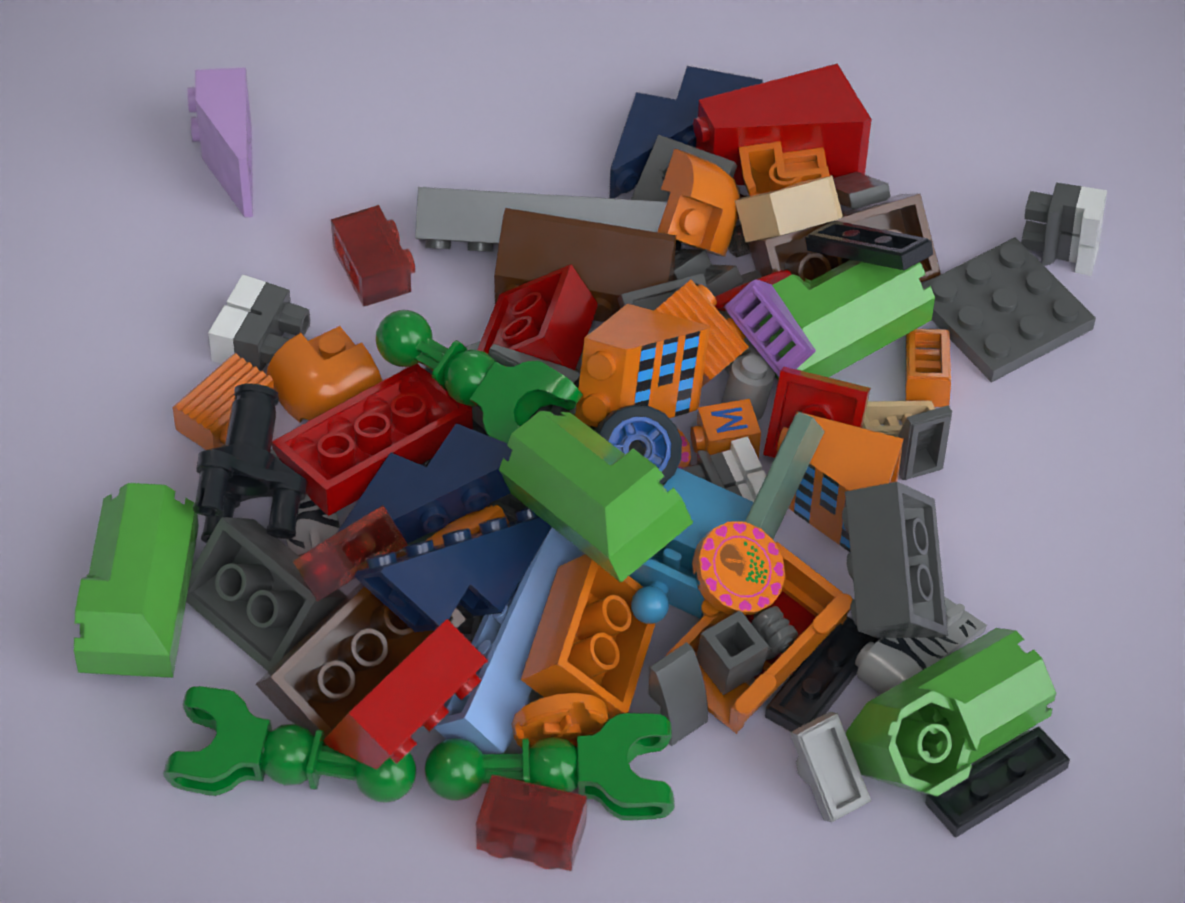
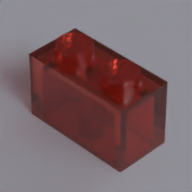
(372, 255)
(346, 552)
(531, 823)

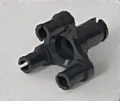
(247, 468)

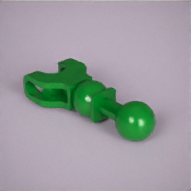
(473, 377)
(288, 754)
(596, 766)

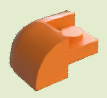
(769, 169)
(699, 203)
(321, 373)

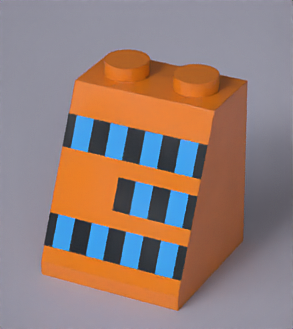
(642, 362)
(843, 462)

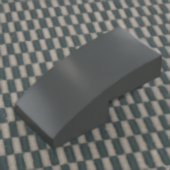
(696, 261)
(679, 691)

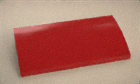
(351, 441)

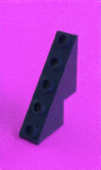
(665, 117)
(455, 483)
(465, 569)

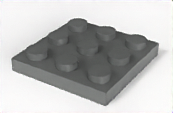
(1006, 309)

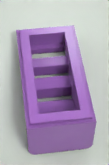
(754, 305)

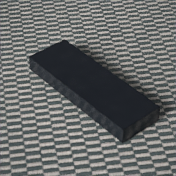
(869, 245)
(819, 678)
(999, 781)

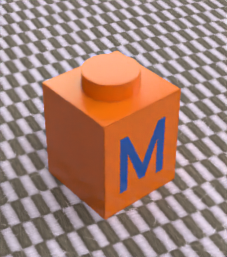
(724, 423)

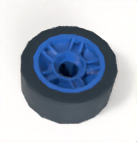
(652, 430)

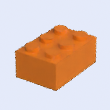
(589, 637)

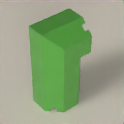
(853, 311)
(593, 492)
(136, 584)
(952, 714)

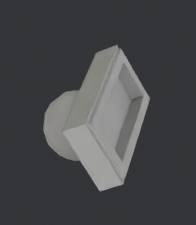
(829, 766)

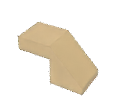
(789, 209)

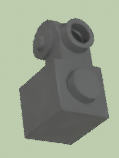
(737, 649)

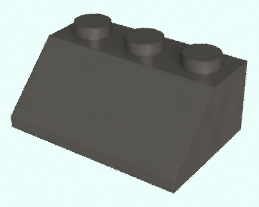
(895, 562)
(255, 591)

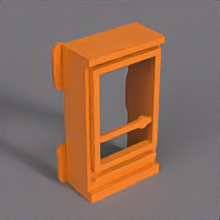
(812, 593)

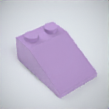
(225, 130)

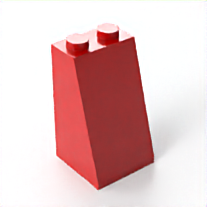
(798, 110)

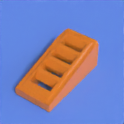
(928, 369)

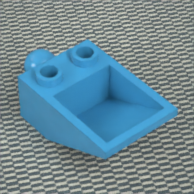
(669, 573)

